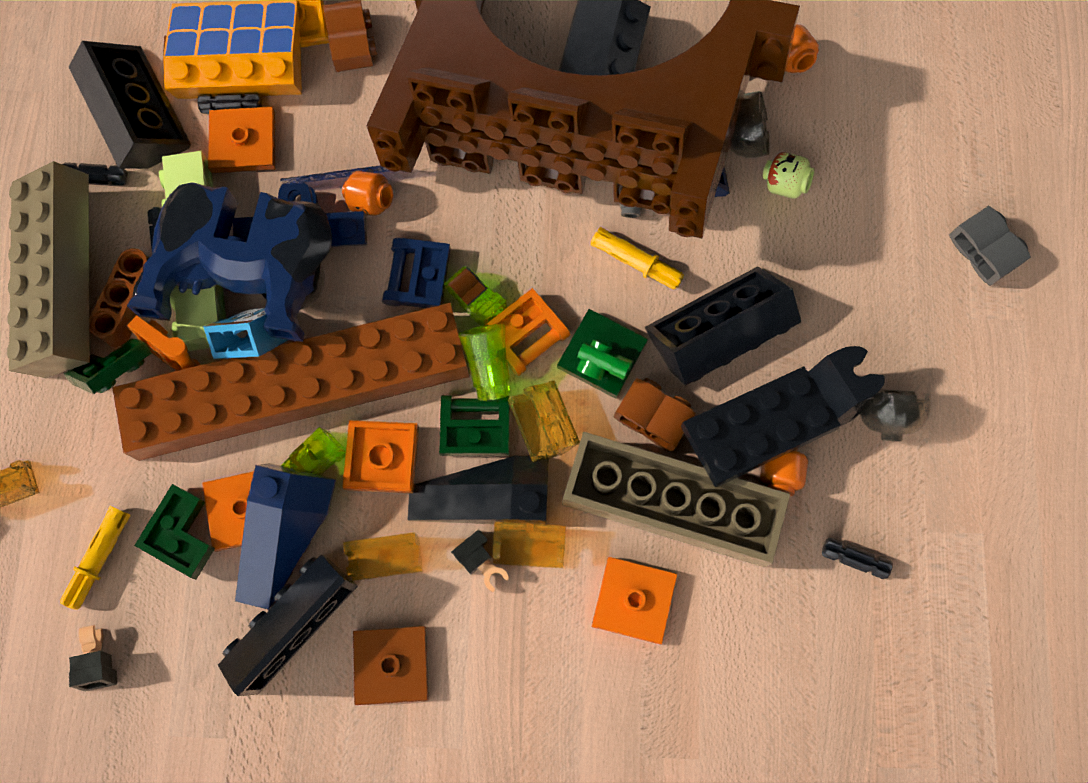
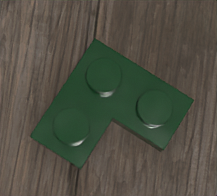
(101, 372)
(167, 534)

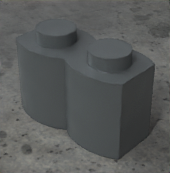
(990, 245)

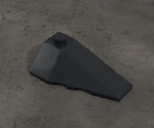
(492, 492)

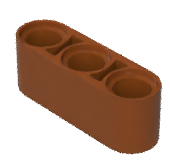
(108, 308)

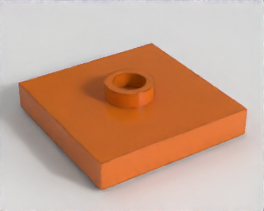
(241, 140)
(380, 456)
(226, 509)
(634, 600)

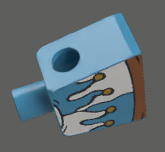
(226, 344)

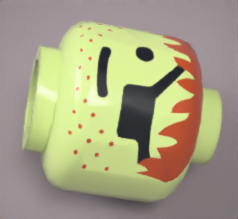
(788, 175)

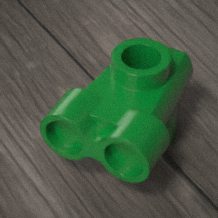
(598, 359)

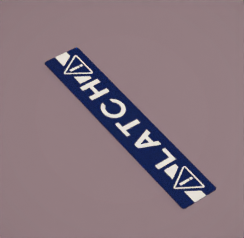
(331, 175)

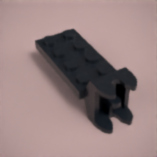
(781, 415)

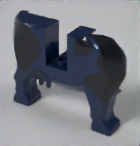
(196, 253)

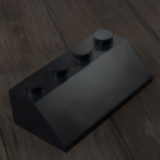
(605, 37)
(127, 104)
(724, 324)
(285, 627)

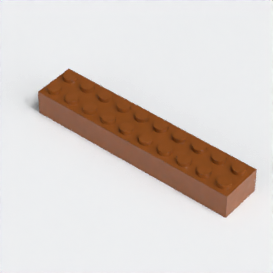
(289, 383)

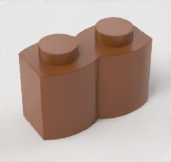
(348, 35)
(654, 413)

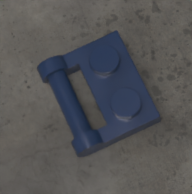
(427, 274)

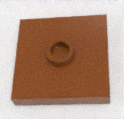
(390, 665)

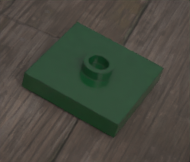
(623, 343)

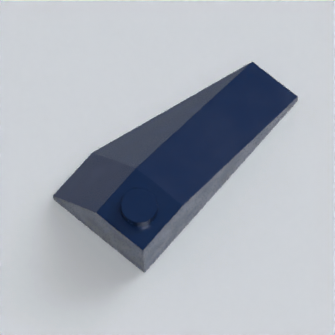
(279, 523)

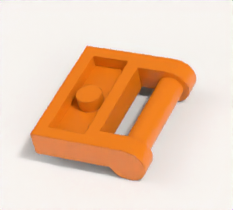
(521, 321)
(169, 350)

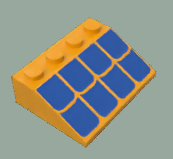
(233, 48)

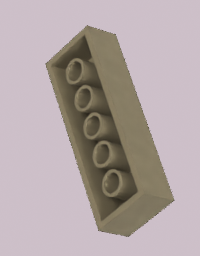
(49, 271)
(675, 500)

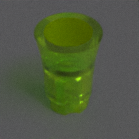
(487, 360)

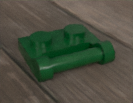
(474, 436)

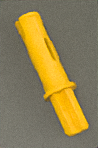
(637, 258)
(94, 558)

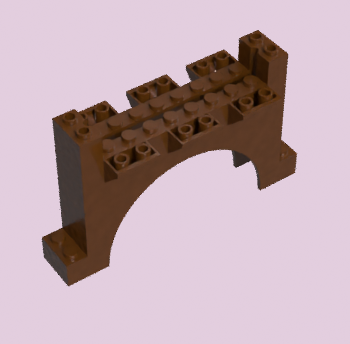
(646, 131)

